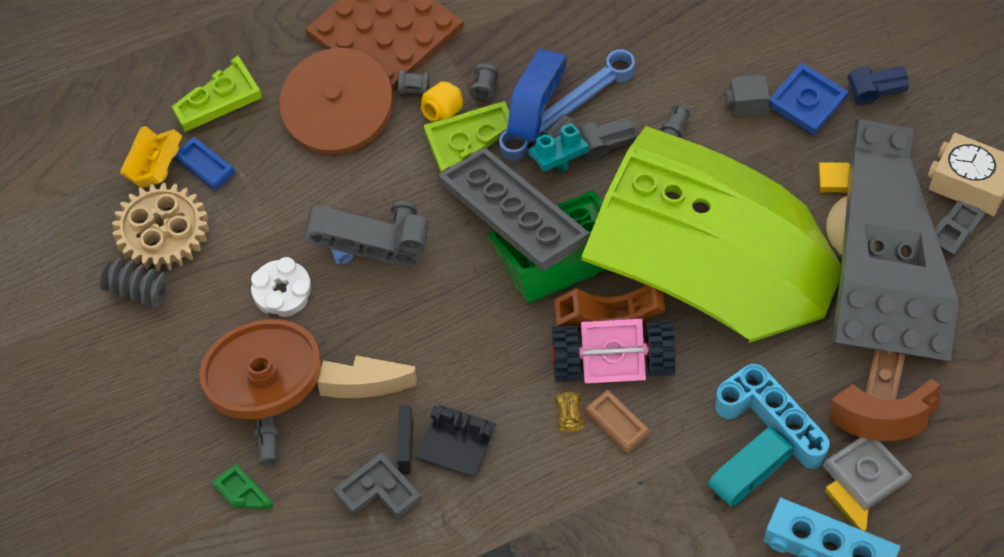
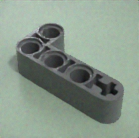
(368, 237)

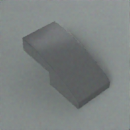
(958, 226)

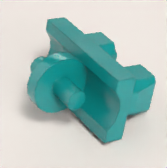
(559, 150)

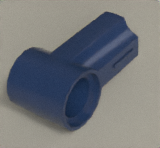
(870, 85)

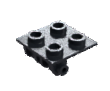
(456, 440)

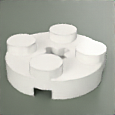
(281, 272)

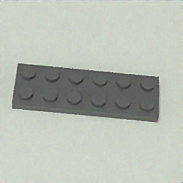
(514, 209)

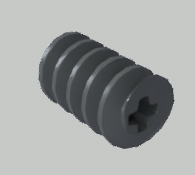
(134, 283)

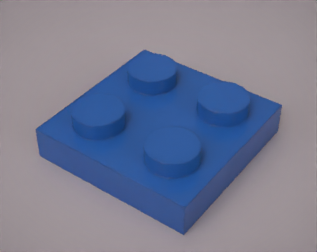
(808, 99)

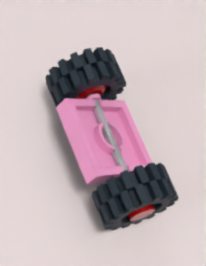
(613, 351)

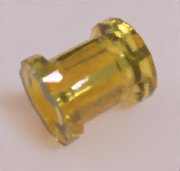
(571, 420)

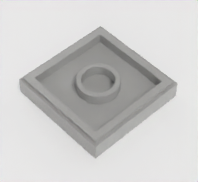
(867, 471)

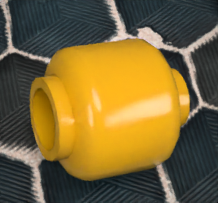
(441, 101)

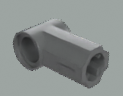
(606, 137)

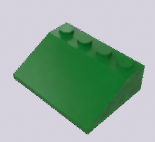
(532, 281)

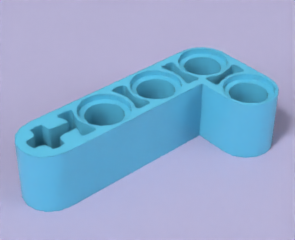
(778, 418)

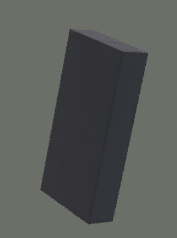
(405, 439)

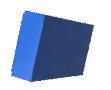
(204, 163)

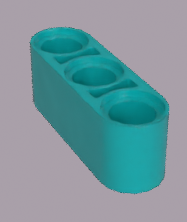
(751, 466)

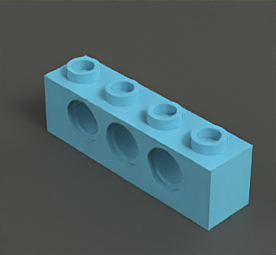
(820, 530)

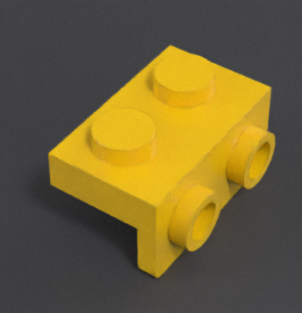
(150, 157)

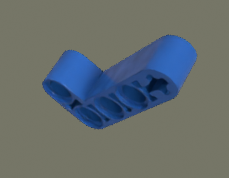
(534, 92)

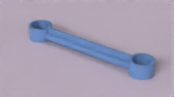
(574, 100)

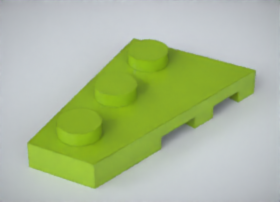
(220, 96)
(466, 133)

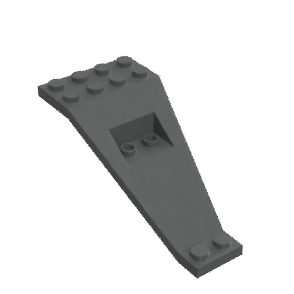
(883, 296)

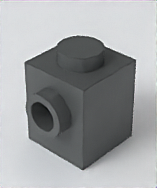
(748, 95)

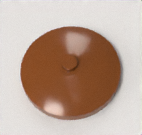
(336, 101)
(260, 369)

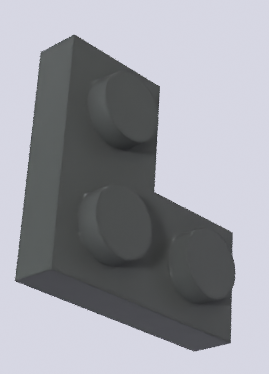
(378, 480)

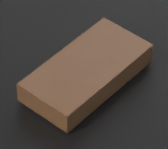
(617, 421)

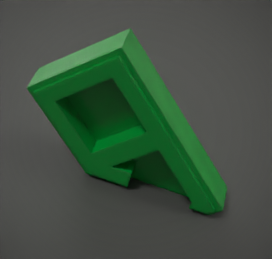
(240, 490)

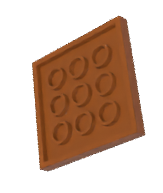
(390, 31)

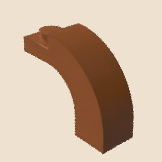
(583, 307)
(885, 419)

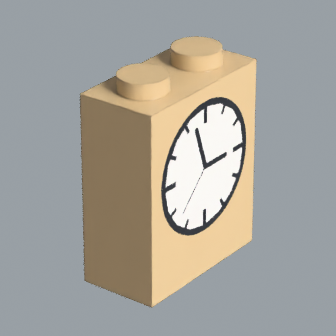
(969, 173)

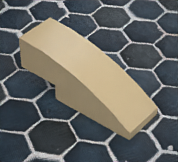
(365, 378)

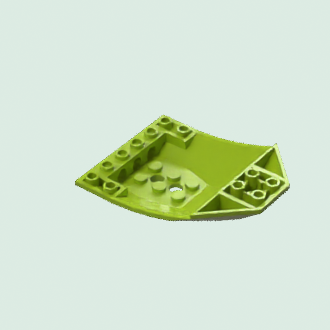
(744, 262)

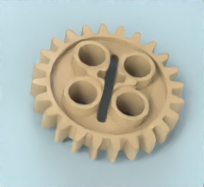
(160, 226)

